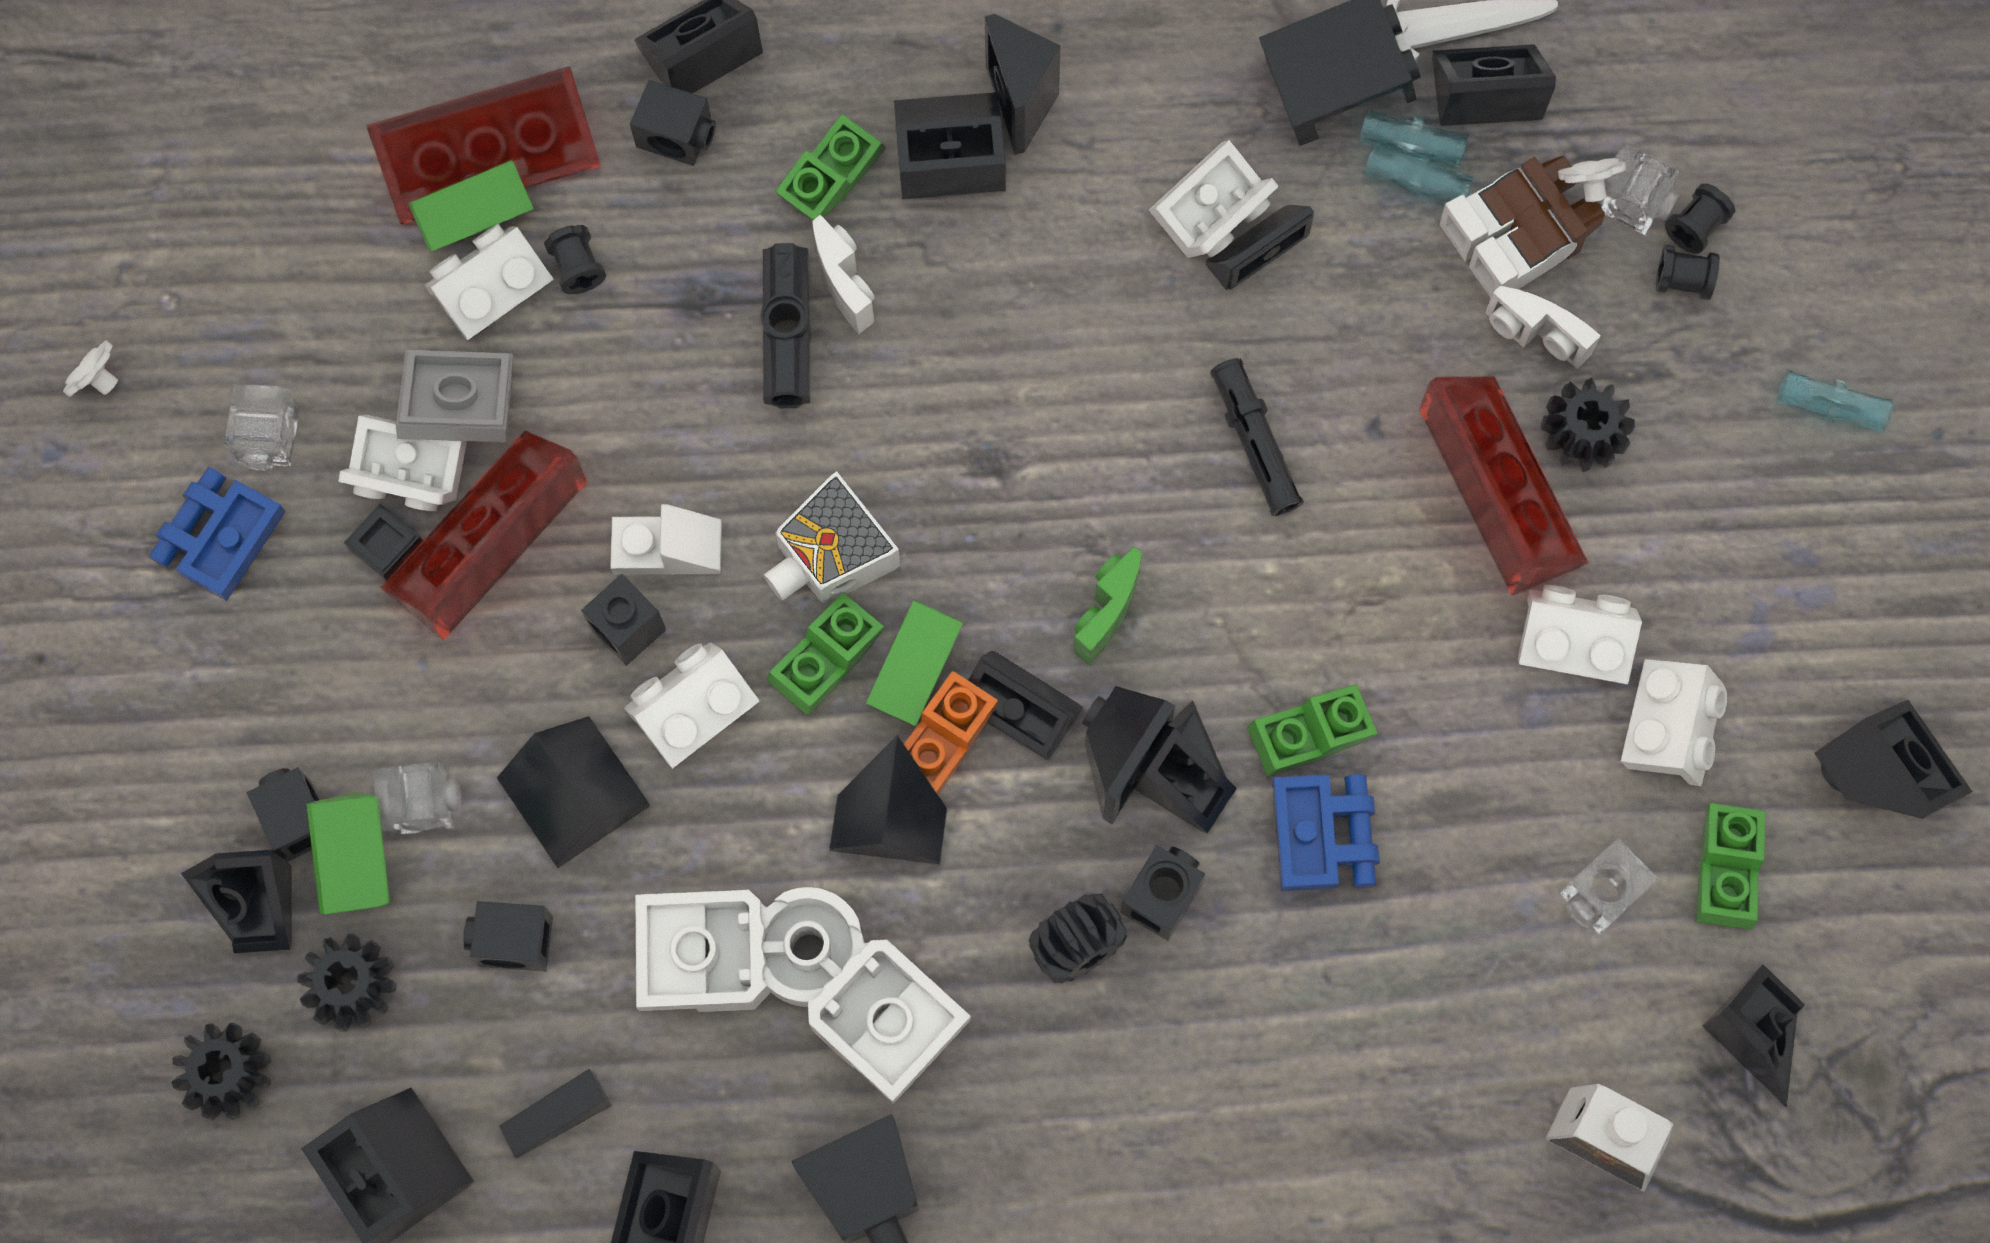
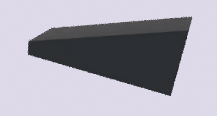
(555, 1113)

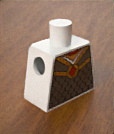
(831, 545)
(1611, 1133)

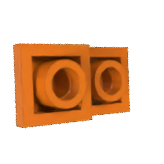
(949, 728)

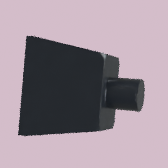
(862, 1183)

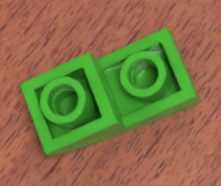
(832, 170)
(470, 206)
(1114, 592)
(826, 654)
(914, 662)
(1312, 731)
(1730, 866)

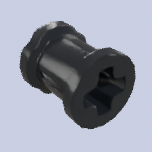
(1700, 218)
(575, 259)
(1687, 272)

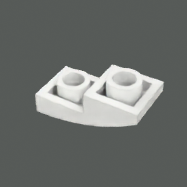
(839, 270)
(1525, 315)

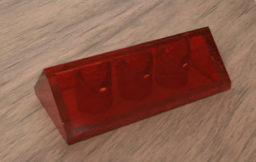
(526, 121)
(1500, 481)
(486, 532)

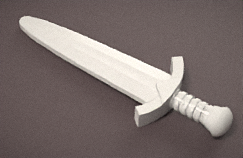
(1464, 20)

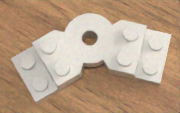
(734, 951)

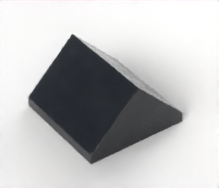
(702, 44)
(1023, 74)
(1492, 84)
(571, 788)
(666, 1199)

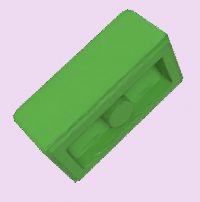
(348, 853)

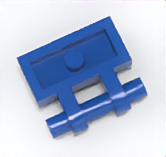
(228, 540)
(1307, 835)

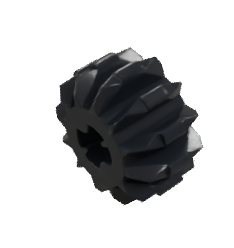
(1603, 416)
(1077, 938)
(333, 1002)
(205, 1061)

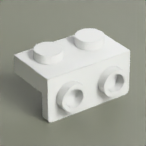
(1213, 202)
(488, 279)
(411, 468)
(1580, 634)
(690, 702)
(1675, 720)

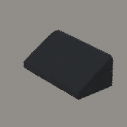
(1261, 245)
(1026, 705)

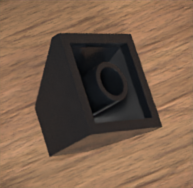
(1119, 741)
(1893, 764)

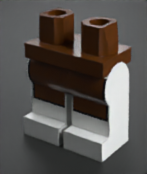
(1519, 225)

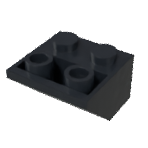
(950, 145)
(388, 1166)

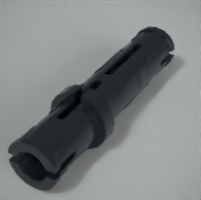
(1248, 418)

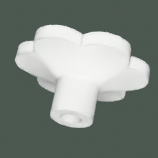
(1592, 176)
(92, 372)

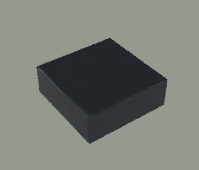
(383, 541)

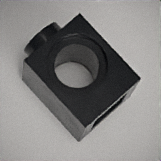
(672, 123)
(623, 619)
(283, 810)
(1156, 914)
(509, 936)

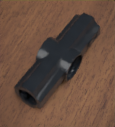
(786, 353)

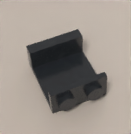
(1338, 62)

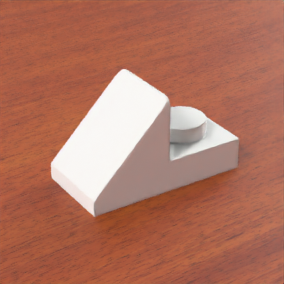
(666, 544)

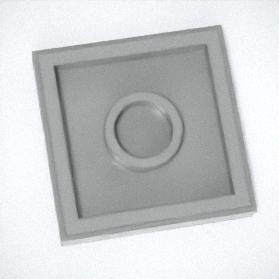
(455, 396)

